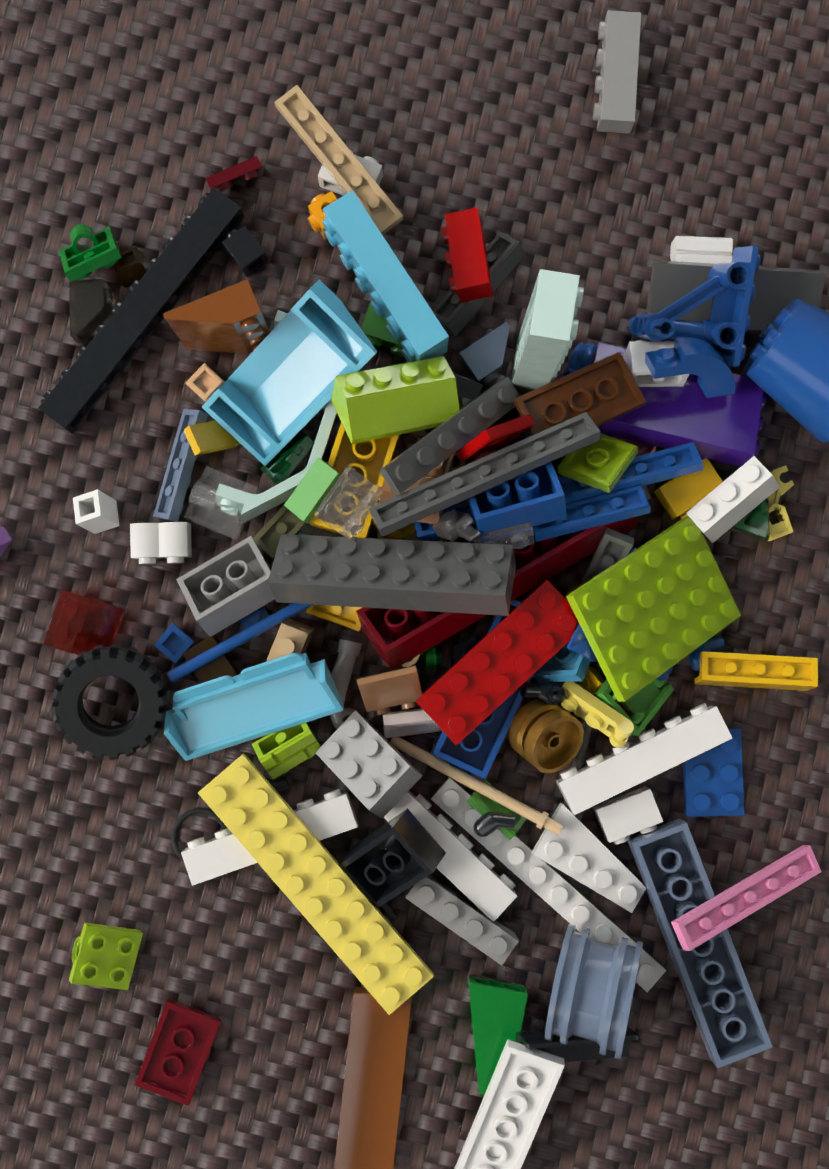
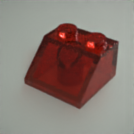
(82, 623)

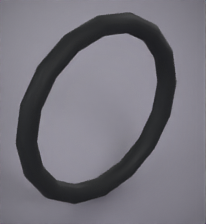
(183, 817)

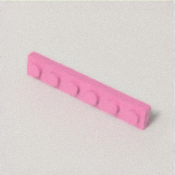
(745, 897)

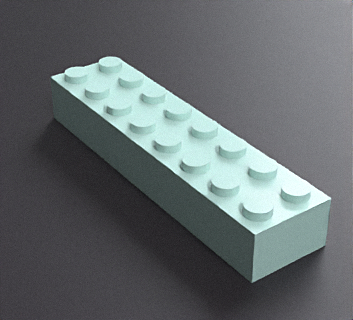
(546, 330)

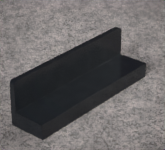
(576, 1047)

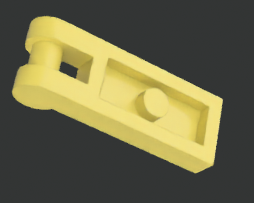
(597, 714)

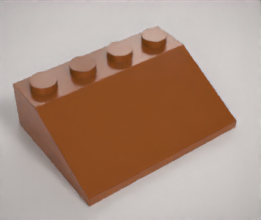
(221, 321)

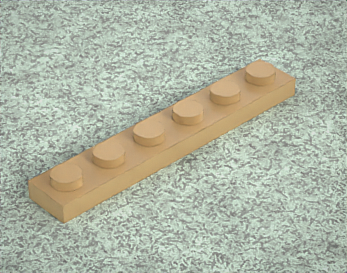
(337, 158)

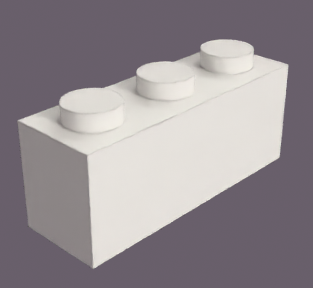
(733, 499)

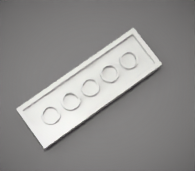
(511, 1109)

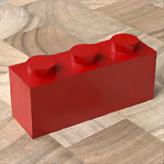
(467, 255)

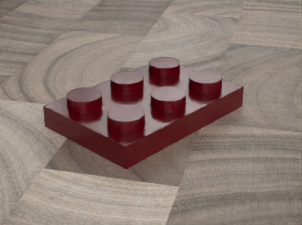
(178, 1052)

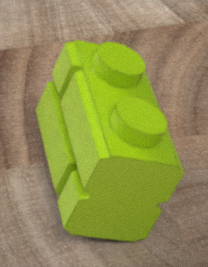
(286, 749)

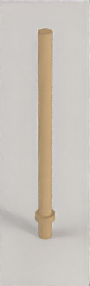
(507, 801)

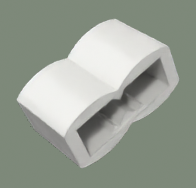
(160, 541)

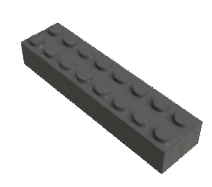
(394, 574)

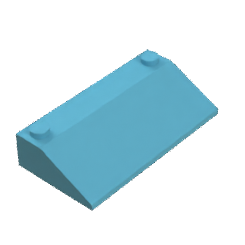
(290, 374)

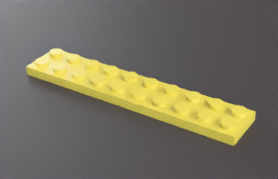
(316, 883)

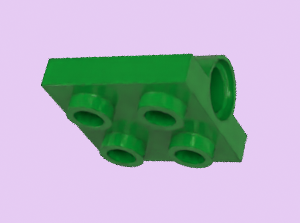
(82, 260)

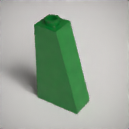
(495, 1017)

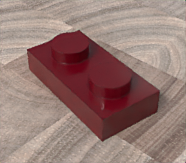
(246, 170)

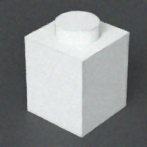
(96, 511)

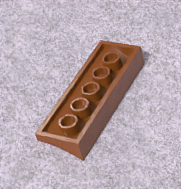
(372, 1084)

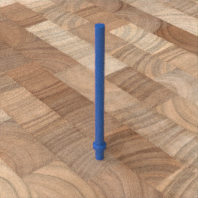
(236, 640)

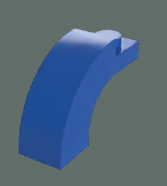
(695, 358)

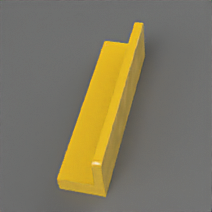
(757, 671)

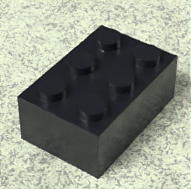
(392, 858)

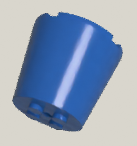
(794, 365)

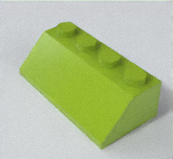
(395, 399)

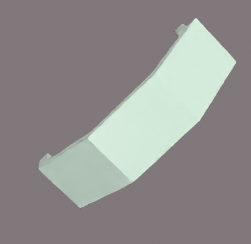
(252, 505)

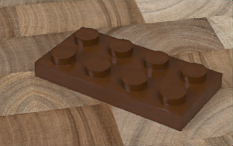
(600, 389)

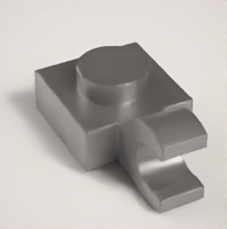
(455, 525)

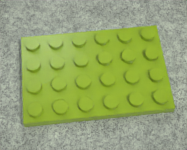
(653, 607)

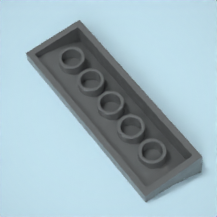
(773, 289)

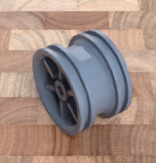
(593, 991)

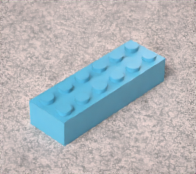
(384, 279)

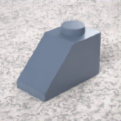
(485, 356)

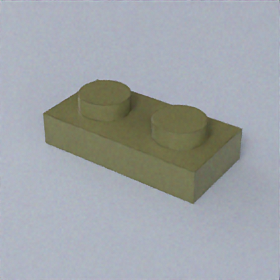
(281, 523)

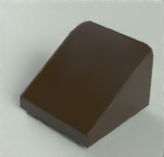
(130, 267)

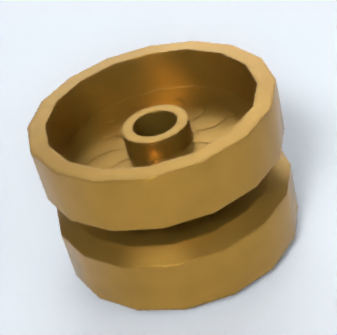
(546, 735)

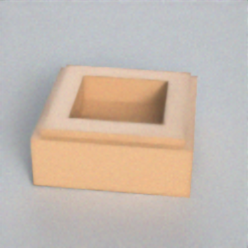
(204, 382)

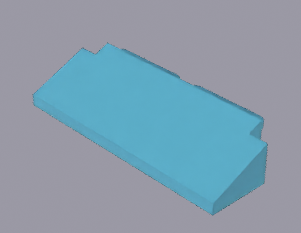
(250, 705)

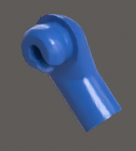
(711, 645)

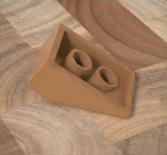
(390, 689)

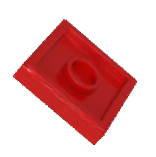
(495, 437)

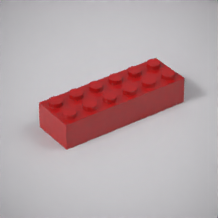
(500, 662)

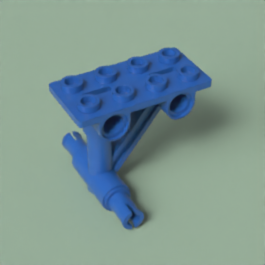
(731, 291)

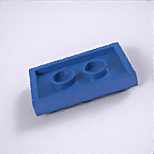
(715, 780)

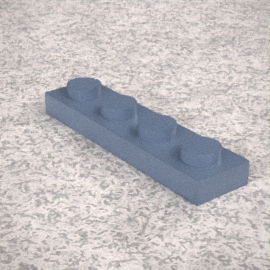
(178, 470)

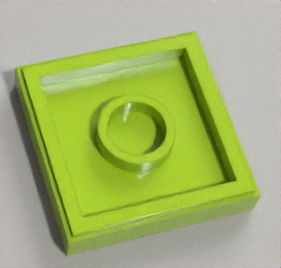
(599, 463)

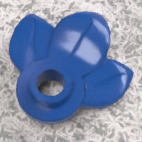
(580, 357)

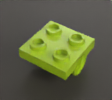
(105, 956)

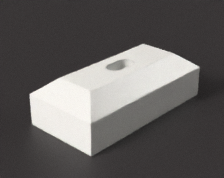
(408, 723)

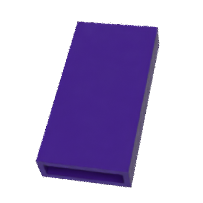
(673, 416)

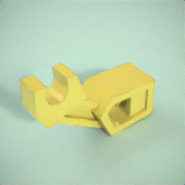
(784, 526)

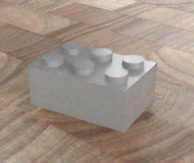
(228, 586)
(368, 764)

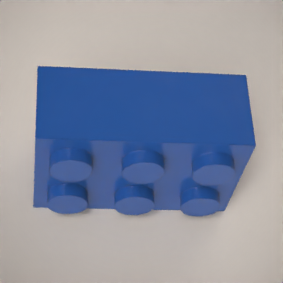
(524, 499)

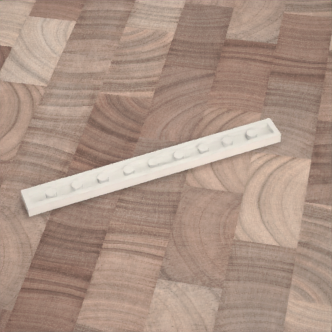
(544, 880)

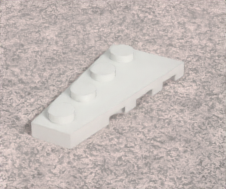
(588, 861)

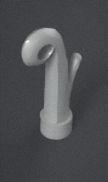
(342, 673)

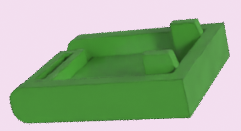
(641, 705)

